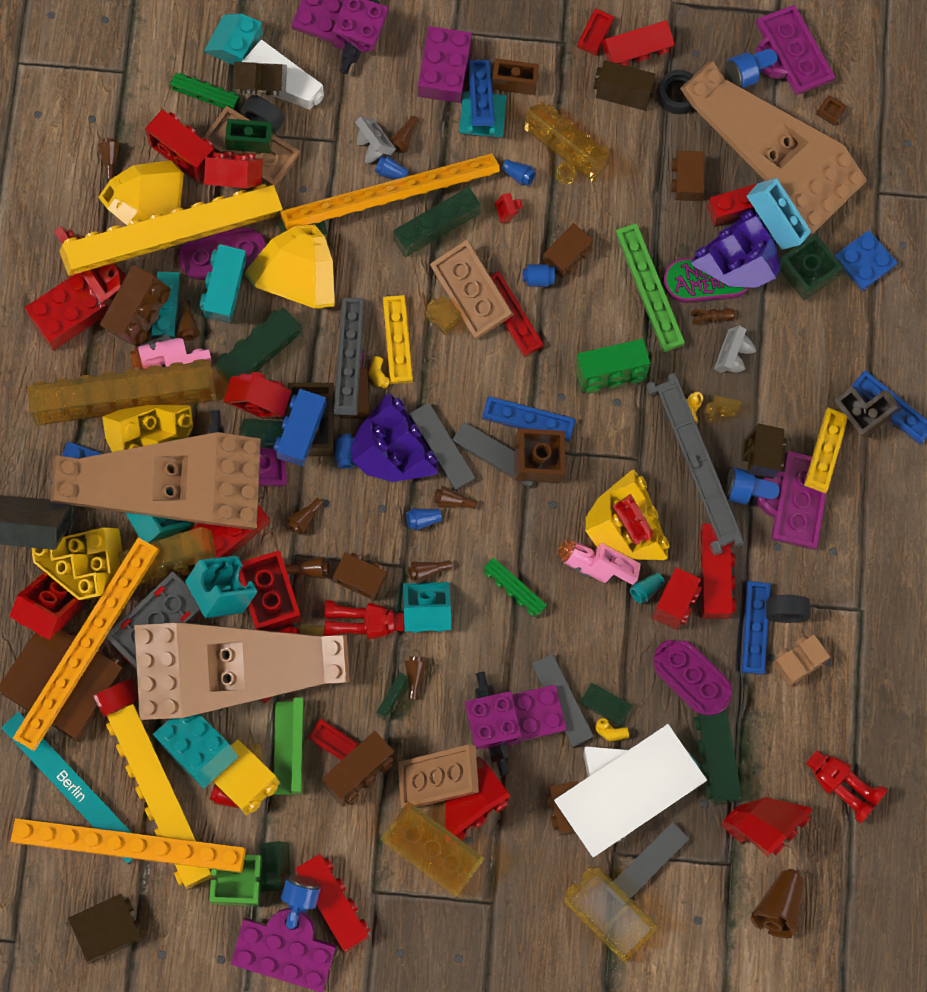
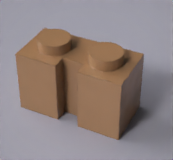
(801, 660)

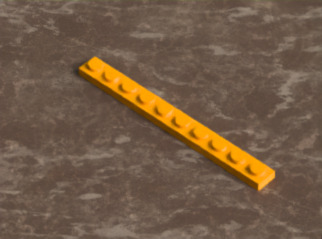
(390, 191)
(86, 644)
(128, 845)

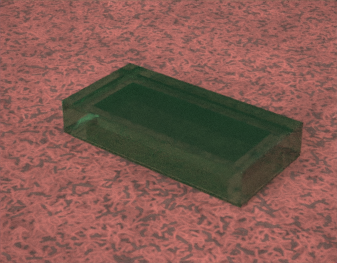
(392, 696)
(606, 704)

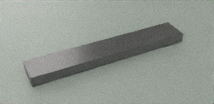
(349, 356)

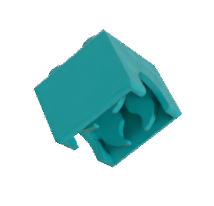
(217, 587)

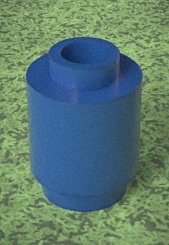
(538, 275)
(342, 451)

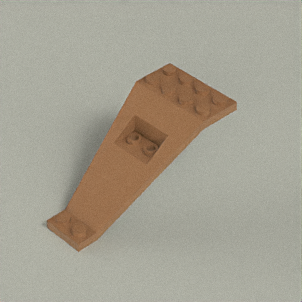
(810, 167)
(210, 481)
(186, 667)

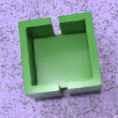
(236, 887)

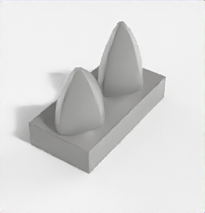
(371, 132)
(734, 342)

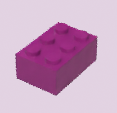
(444, 64)

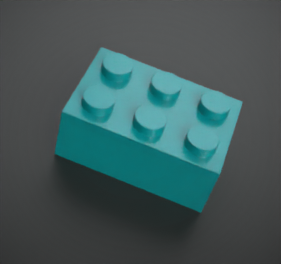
(223, 283)
(196, 747)

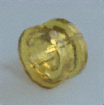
(572, 171)

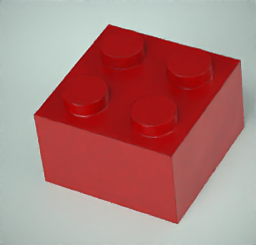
(233, 170)
(257, 395)
(679, 593)

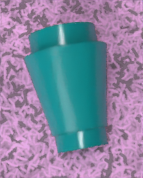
(645, 589)

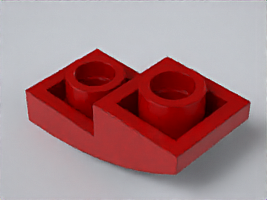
(117, 697)

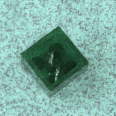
(810, 267)

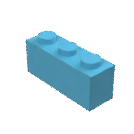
(779, 213)

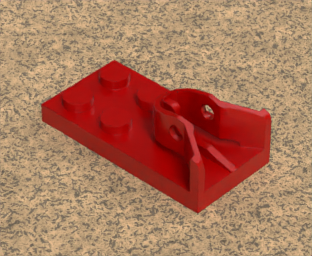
(104, 280)

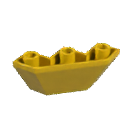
(144, 191)
(296, 267)
(147, 426)
(606, 527)
(83, 561)

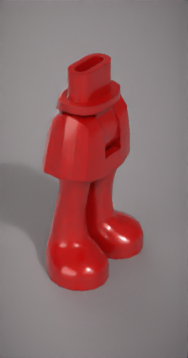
(376, 624)
(833, 772)

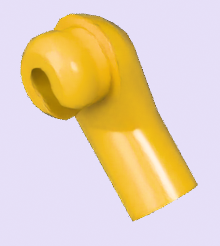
(375, 373)
(694, 402)
(609, 733)

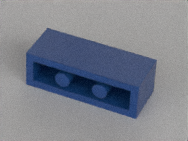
(300, 427)

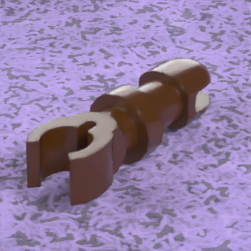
(712, 315)

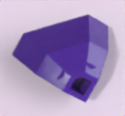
(741, 254)
(392, 445)

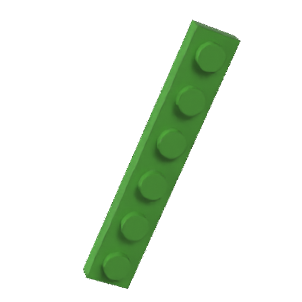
(649, 288)

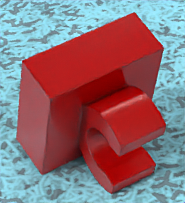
(507, 207)

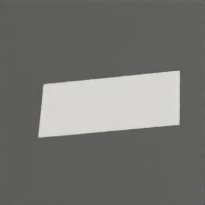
(630, 790)

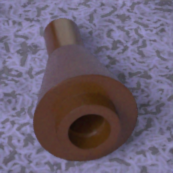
(402, 137)
(109, 152)
(188, 328)
(447, 498)
(300, 520)
(315, 568)
(423, 570)
(415, 670)

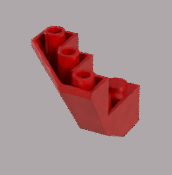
(473, 809)
(766, 823)

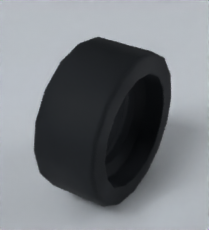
(670, 105)
(260, 109)
(788, 608)

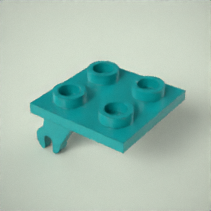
(497, 130)

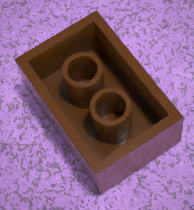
(136, 306)
(359, 769)

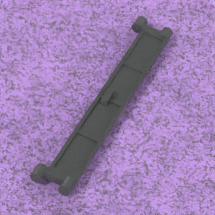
(698, 463)

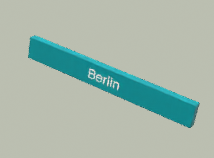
(68, 782)

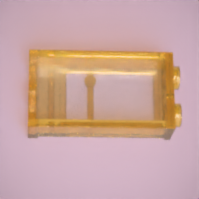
(610, 913)

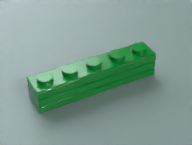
(204, 91)
(514, 588)

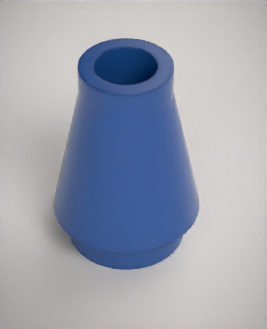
(390, 169)
(520, 172)
(421, 518)

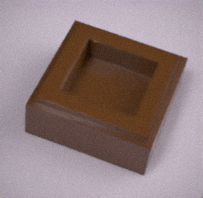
(831, 110)

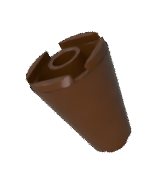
(781, 905)

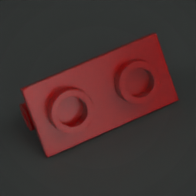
(633, 519)

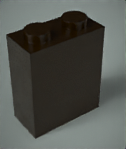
(624, 85)
(106, 928)

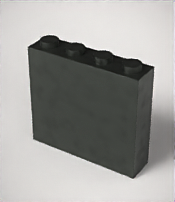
(33, 522)

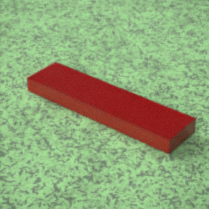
(519, 324)

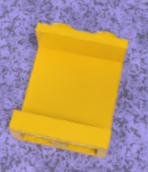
(246, 780)

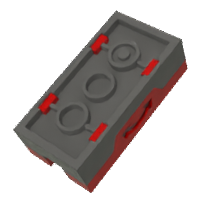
(165, 604)

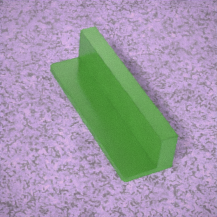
(289, 746)

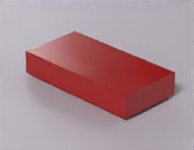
(595, 31)
(332, 740)

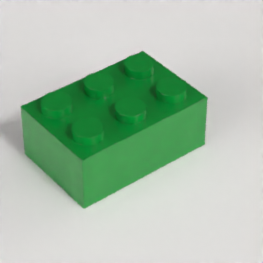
(612, 366)

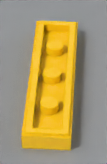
(397, 339)
(826, 450)

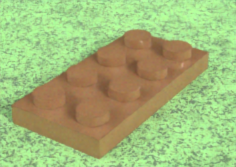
(274, 164)
(471, 289)
(438, 776)

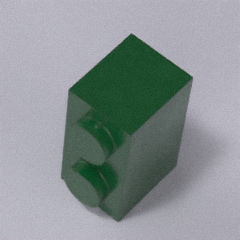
(249, 135)

